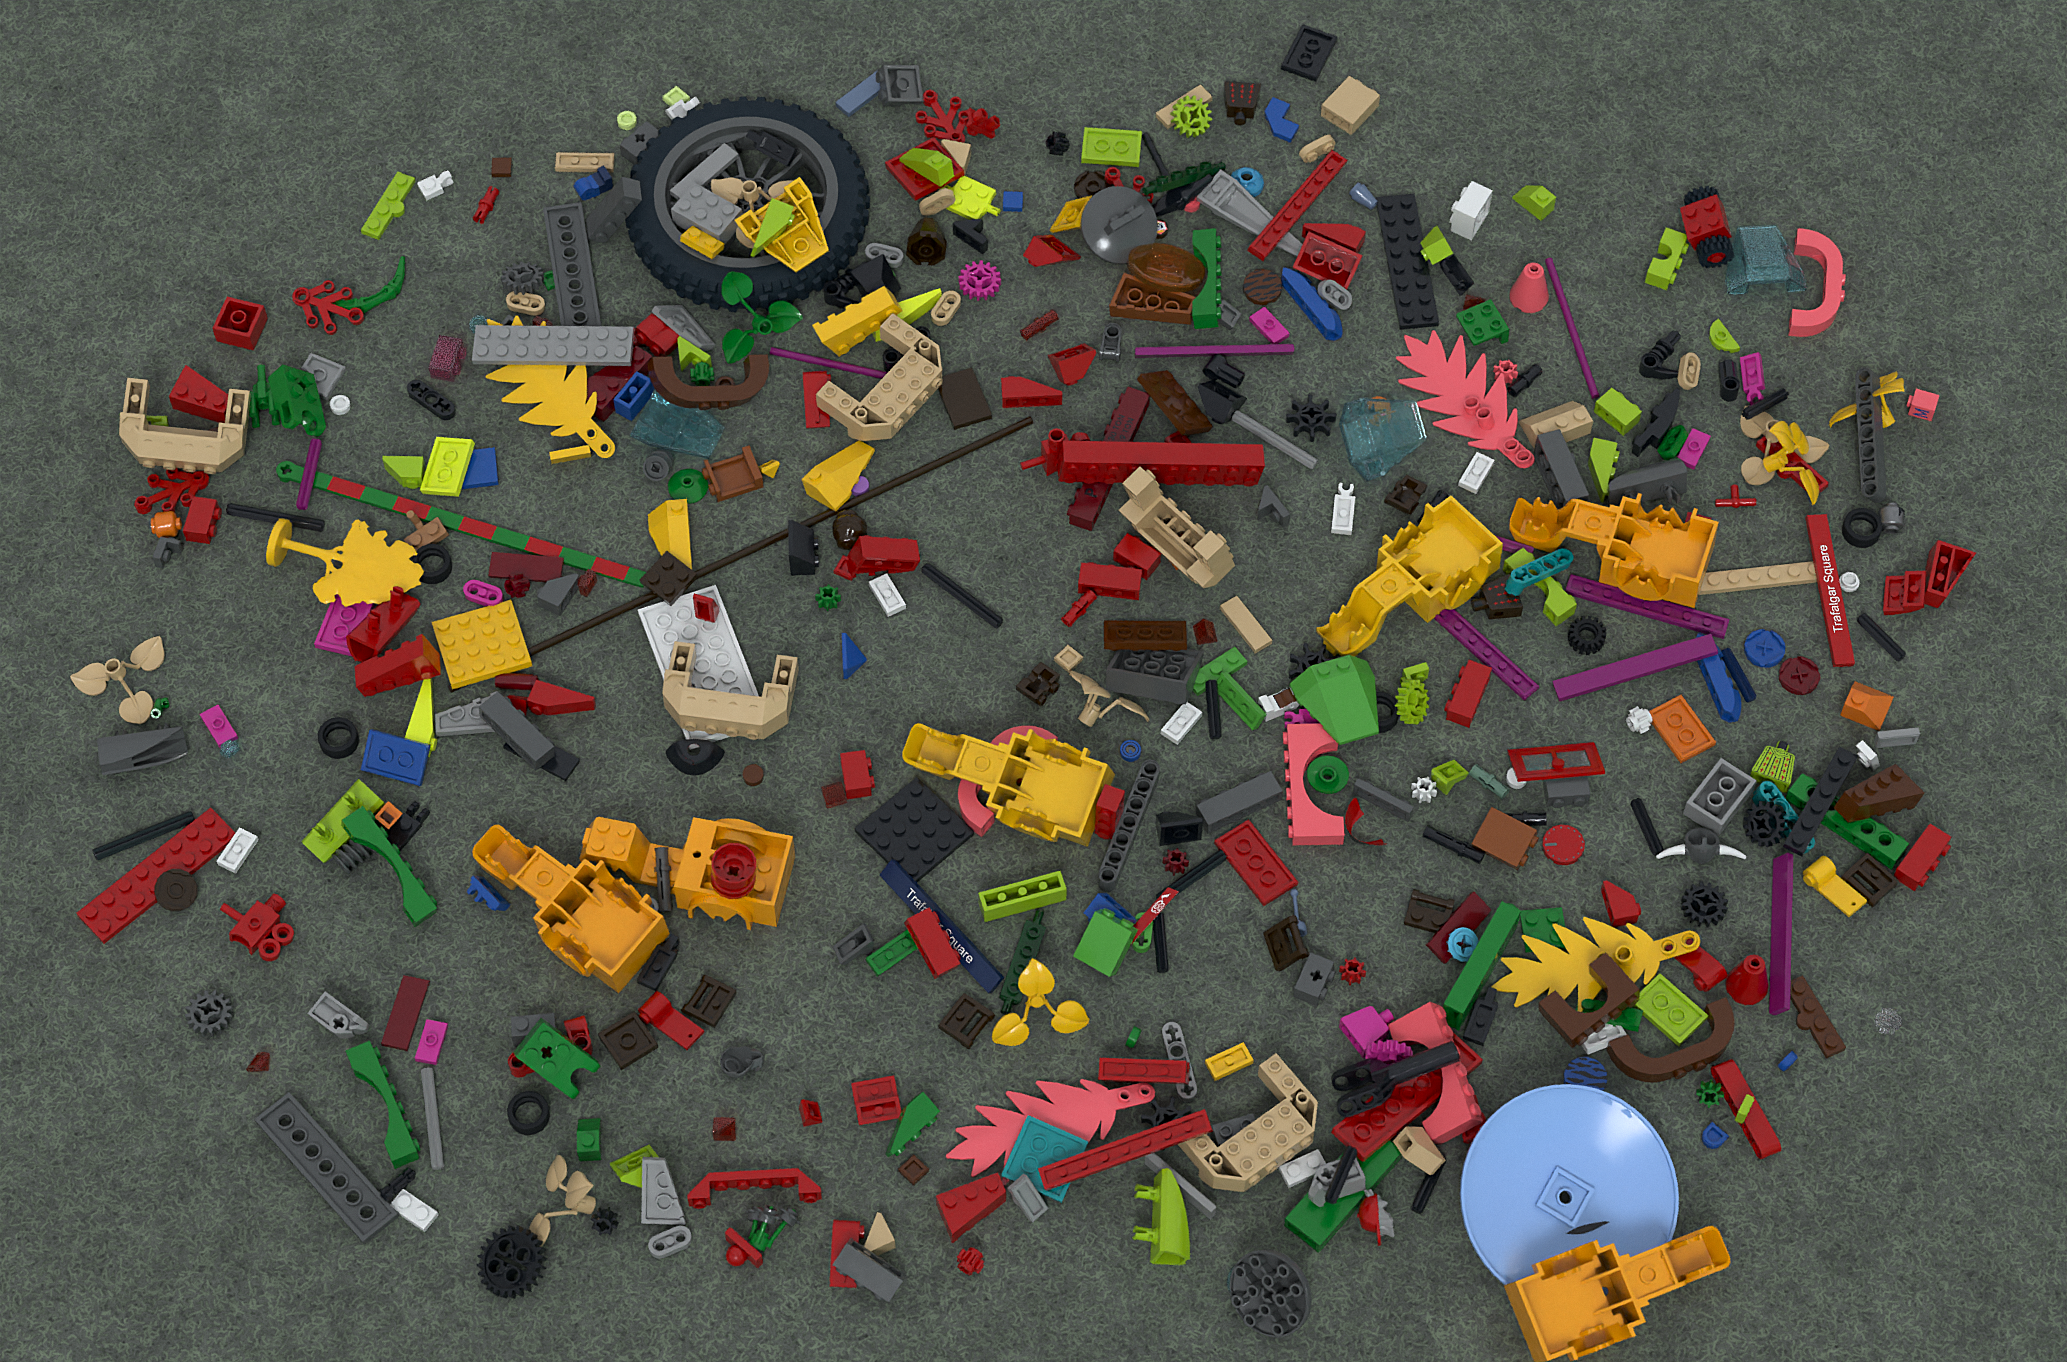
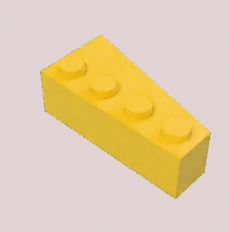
(857, 321)

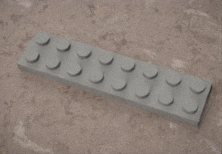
(553, 345)

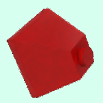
(1048, 250)
(1072, 363)

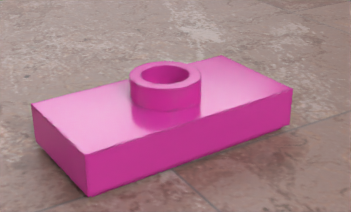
(1269, 326)
(1694, 448)
(218, 725)
(431, 1042)

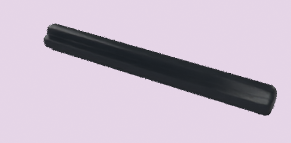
(274, 516)
(962, 595)
(143, 835)

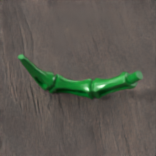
(387, 293)

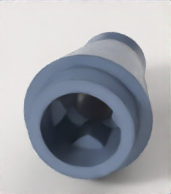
(1363, 196)

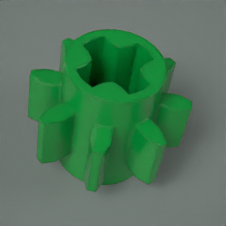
(702, 374)
(828, 597)
(1710, 1087)

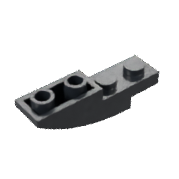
(1660, 423)

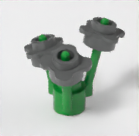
(766, 1215)

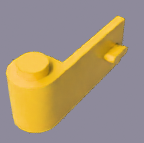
(1823, 878)

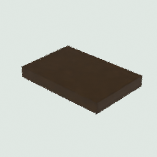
(963, 399)

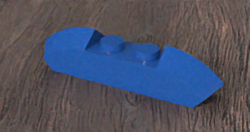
(1315, 308)
(1720, 686)

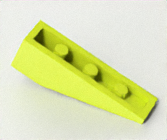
(915, 308)
(422, 721)

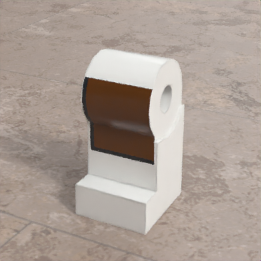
(1277, 703)

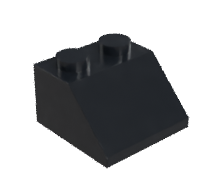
(802, 549)

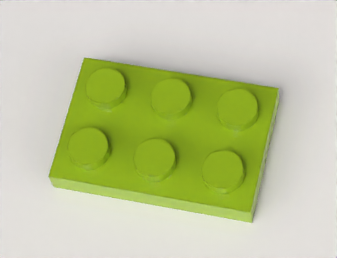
(1111, 147)
(1670, 1010)

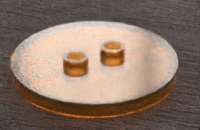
(1166, 267)

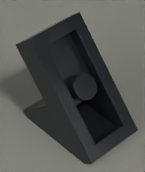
(970, 233)

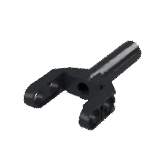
(1386, 1076)

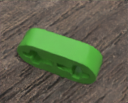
(1147, 933)

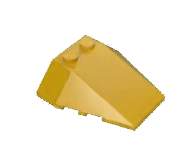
(802, 240)

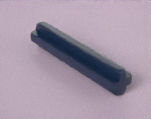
(1738, 675)

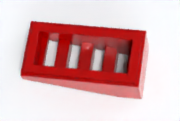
(705, 608)

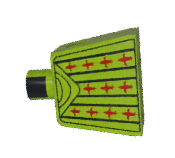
(1775, 766)

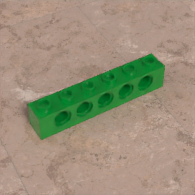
(1852, 831)

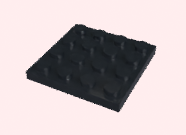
(914, 830)

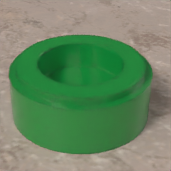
(1133, 1037)

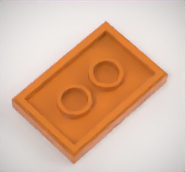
(1681, 729)

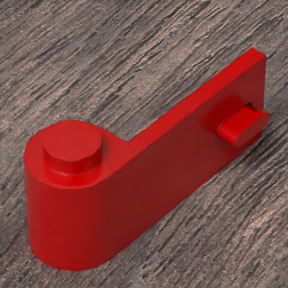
(812, 383)
(1705, 968)
(664, 1017)
(841, 1233)

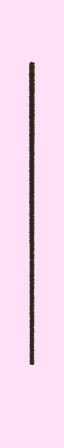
(782, 535)

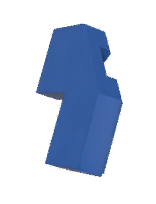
(1279, 126)

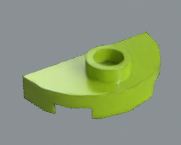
(1721, 338)

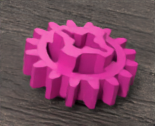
(979, 280)
(1388, 1051)

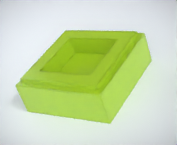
(1744, 1109)

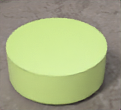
(626, 120)

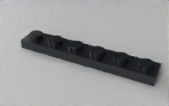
(1820, 801)

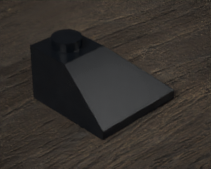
(874, 275)
(1220, 401)
(1178, 828)

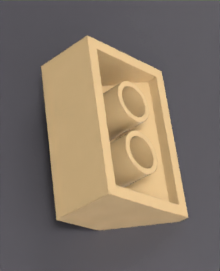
(1569, 418)

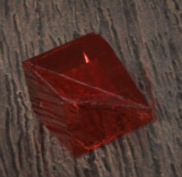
(724, 1129)

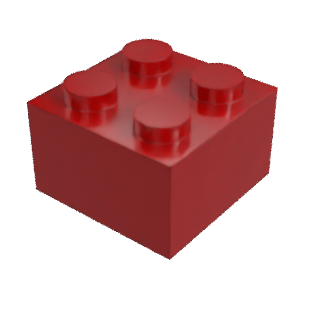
(240, 323)

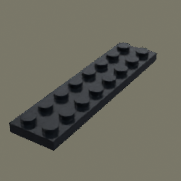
(1405, 262)

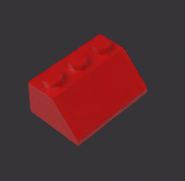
(1327, 260)

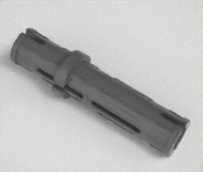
(663, 879)

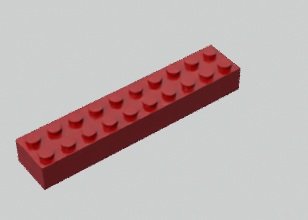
(1169, 462)

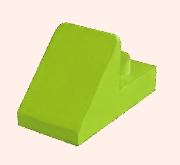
(690, 353)
(1447, 775)

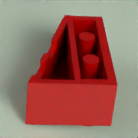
(1943, 570)
(969, 1204)

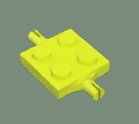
(972, 199)

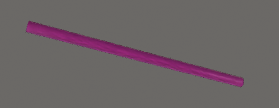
(1572, 328)
(827, 363)

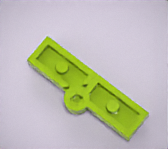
(389, 206)

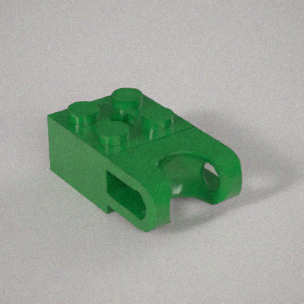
(297, 399)
(559, 1062)

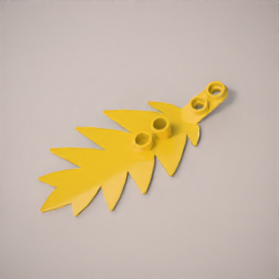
(561, 400)
(1565, 971)

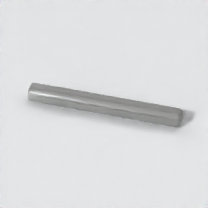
(1274, 439)
(432, 1118)

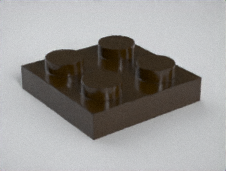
(668, 578)
(628, 1040)

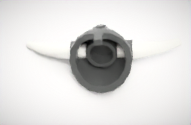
(1701, 846)

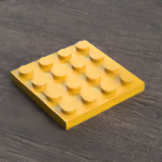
(481, 644)

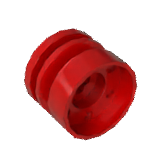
(733, 871)

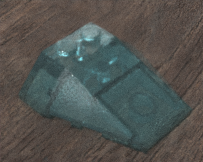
(1380, 433)

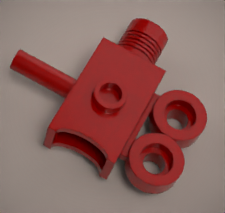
(1050, 450)
(258, 924)

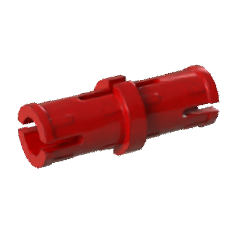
(486, 205)
(1079, 608)

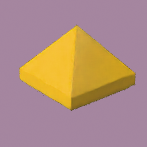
(769, 468)

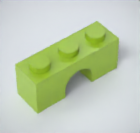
(1672, 246)

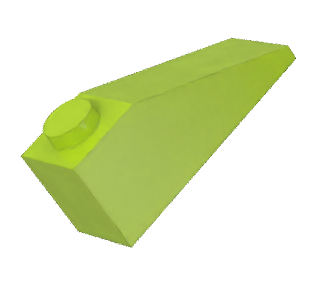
(929, 164)
(773, 225)

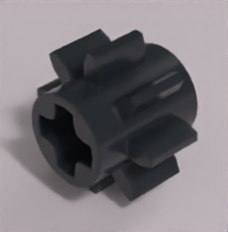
(1057, 143)
(607, 1215)

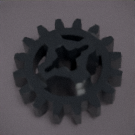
(1766, 823)
(1715, 904)

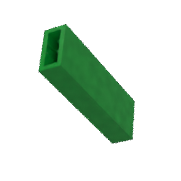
(1481, 964)
(1319, 1224)

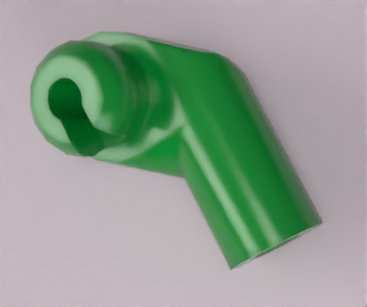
(158, 707)

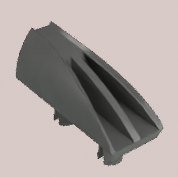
(1652, 481)
(141, 749)

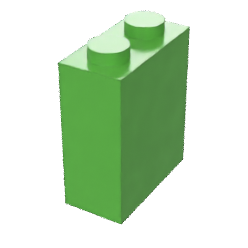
(1105, 942)

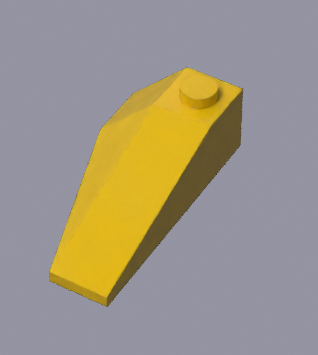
(835, 477)
(671, 529)

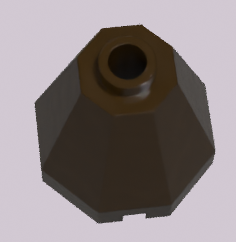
(926, 243)

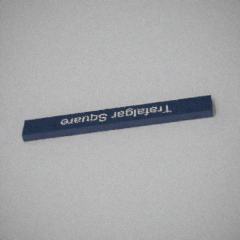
(919, 900)

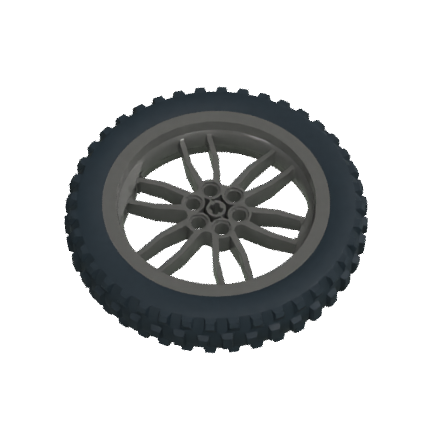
(692, 140)

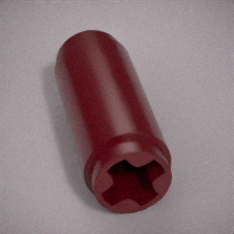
(515, 681)

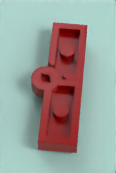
(1794, 460)

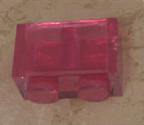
(447, 358)

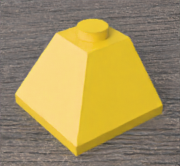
(1070, 215)

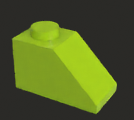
(1536, 200)
(1435, 246)
(406, 469)

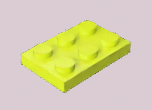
(447, 466)

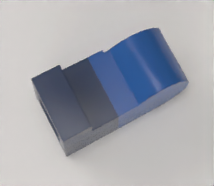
(594, 184)

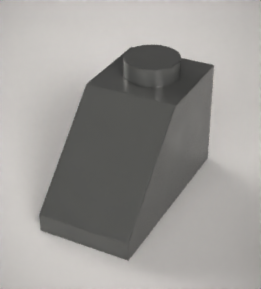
(558, 593)

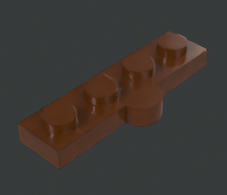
(1813, 1017)

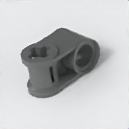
(1111, 346)

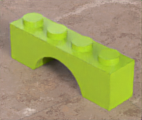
(1558, 603)

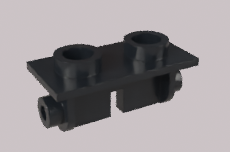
(1456, 274)

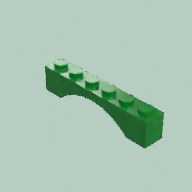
(1205, 305)
(364, 831)
(398, 1141)

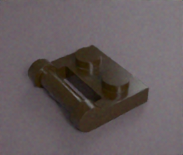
(1874, 875)
(1427, 918)
(1280, 946)
(714, 1004)
(961, 1016)

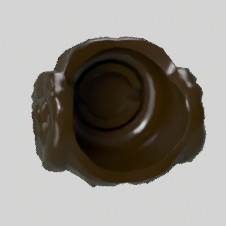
(848, 528)

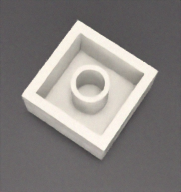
(1470, 210)

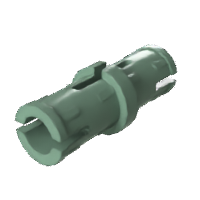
(1489, 781)

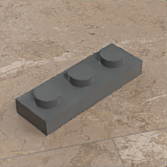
(1383, 799)

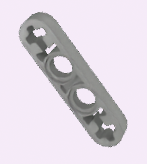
(1184, 1057)

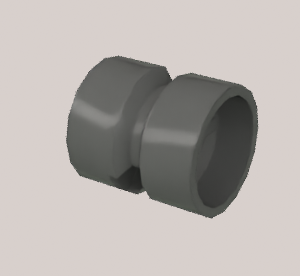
(658, 464)

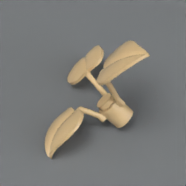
(734, 189)
(1753, 467)
(93, 679)
(1091, 709)
(575, 1199)

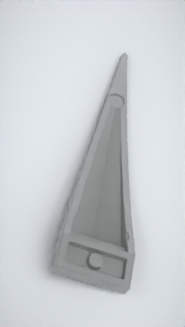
(1233, 203)

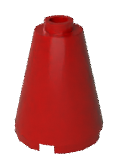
(1748, 981)

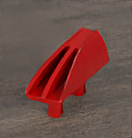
(381, 625)

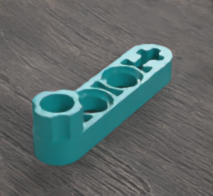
(1515, 582)
(1766, 792)

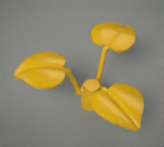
(1888, 384)
(1787, 437)
(1034, 983)

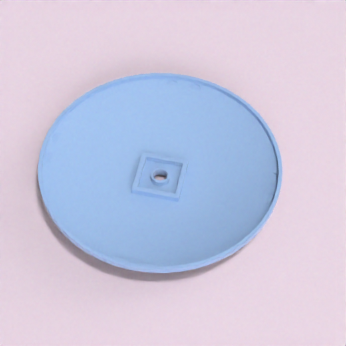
(1574, 1144)

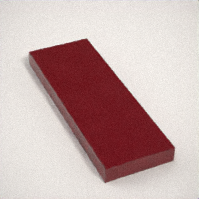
(532, 566)
(1467, 915)
(405, 1013)

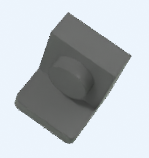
(1229, 315)
(163, 550)

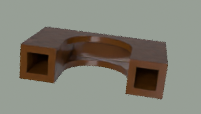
(1577, 1026)

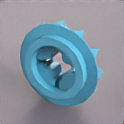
(1468, 937)

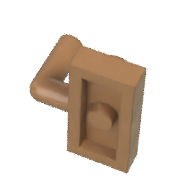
(426, 534)

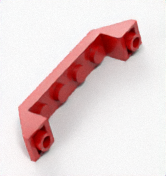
(700, 1195)

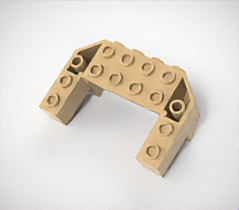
(898, 392)
(181, 446)
(1149, 513)
(725, 711)
(1263, 1143)

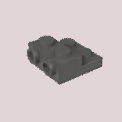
(899, 85)

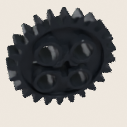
(520, 1243)

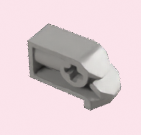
(332, 1013)
(1354, 1183)

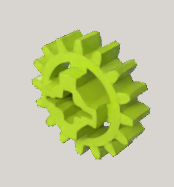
(1199, 116)
(1412, 701)

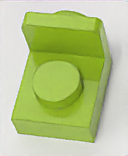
(1415, 672)

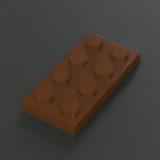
(1174, 402)
(1145, 635)

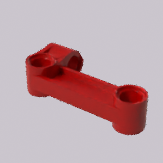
(576, 1031)

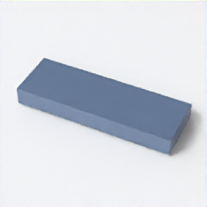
(859, 96)

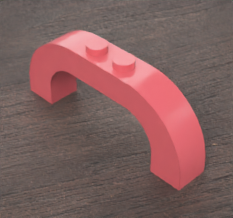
(1822, 249)
(971, 810)

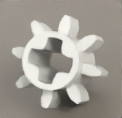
(1639, 720)
(1423, 789)

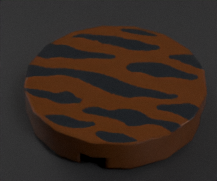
(1262, 287)

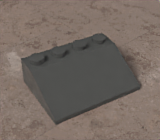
(1154, 674)

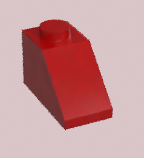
(1619, 905)

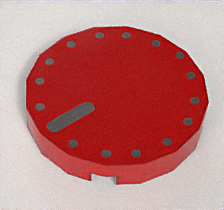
(1563, 844)

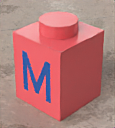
(1922, 404)

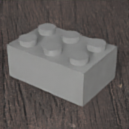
(706, 212)
(1719, 797)

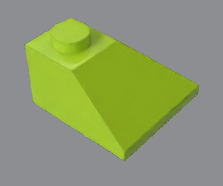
(630, 1166)

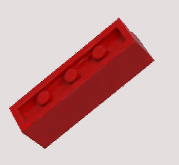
(1144, 1071)

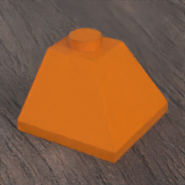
(1866, 706)

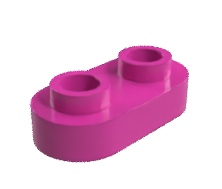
(484, 593)

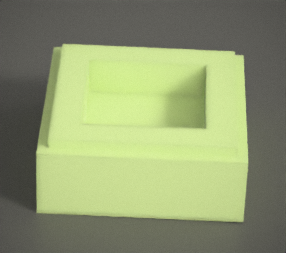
(675, 95)

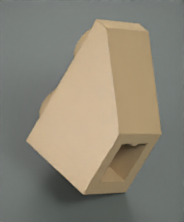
(1419, 1149)

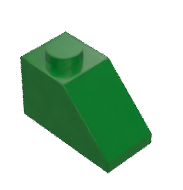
(589, 1139)

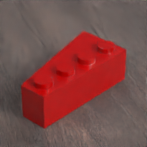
(398, 667)

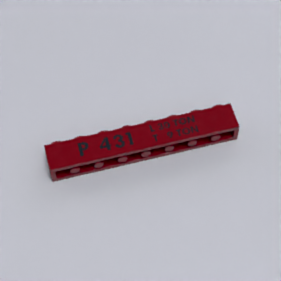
(1123, 428)

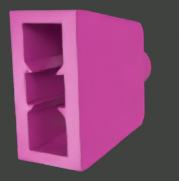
(1366, 1027)

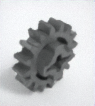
(522, 278)
(209, 1013)

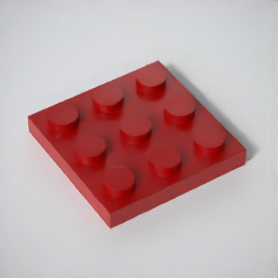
(915, 183)

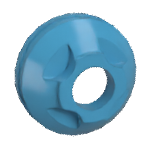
(1253, 186)

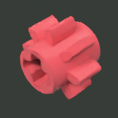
(1508, 369)

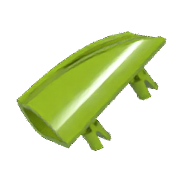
(328, 833)
(1169, 1221)

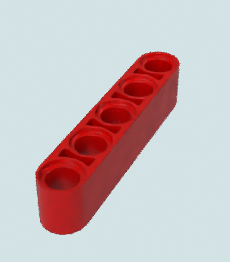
(1756, 1125)

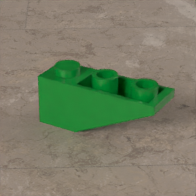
(912, 1119)

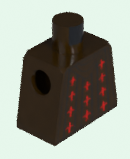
(1241, 100)
(1497, 601)

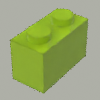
(1617, 411)

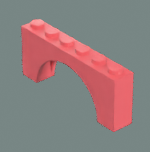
(1308, 822)
(1457, 1105)

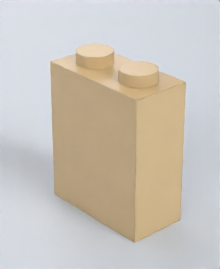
(1350, 105)

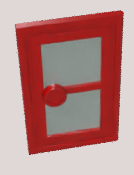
(1556, 762)

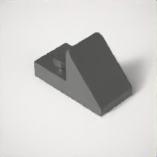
(1271, 505)
(854, 944)

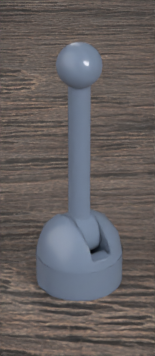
(1301, 925)

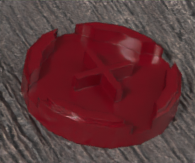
(1799, 675)

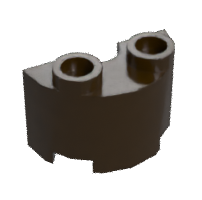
(1406, 494)
(1039, 684)

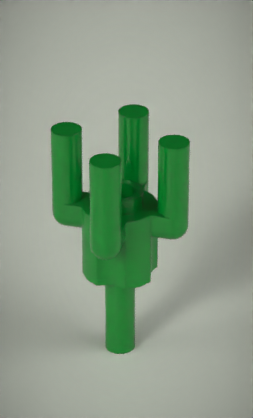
(262, 399)

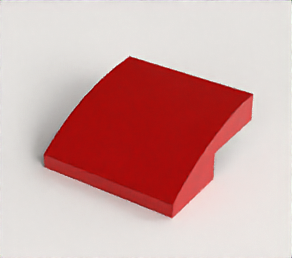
(1904, 593)
(876, 1100)

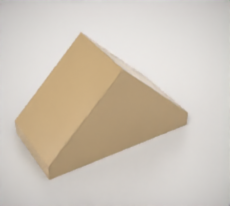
(959, 151)
(880, 1238)

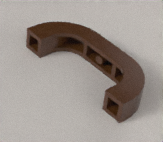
(706, 397)
(1676, 1064)

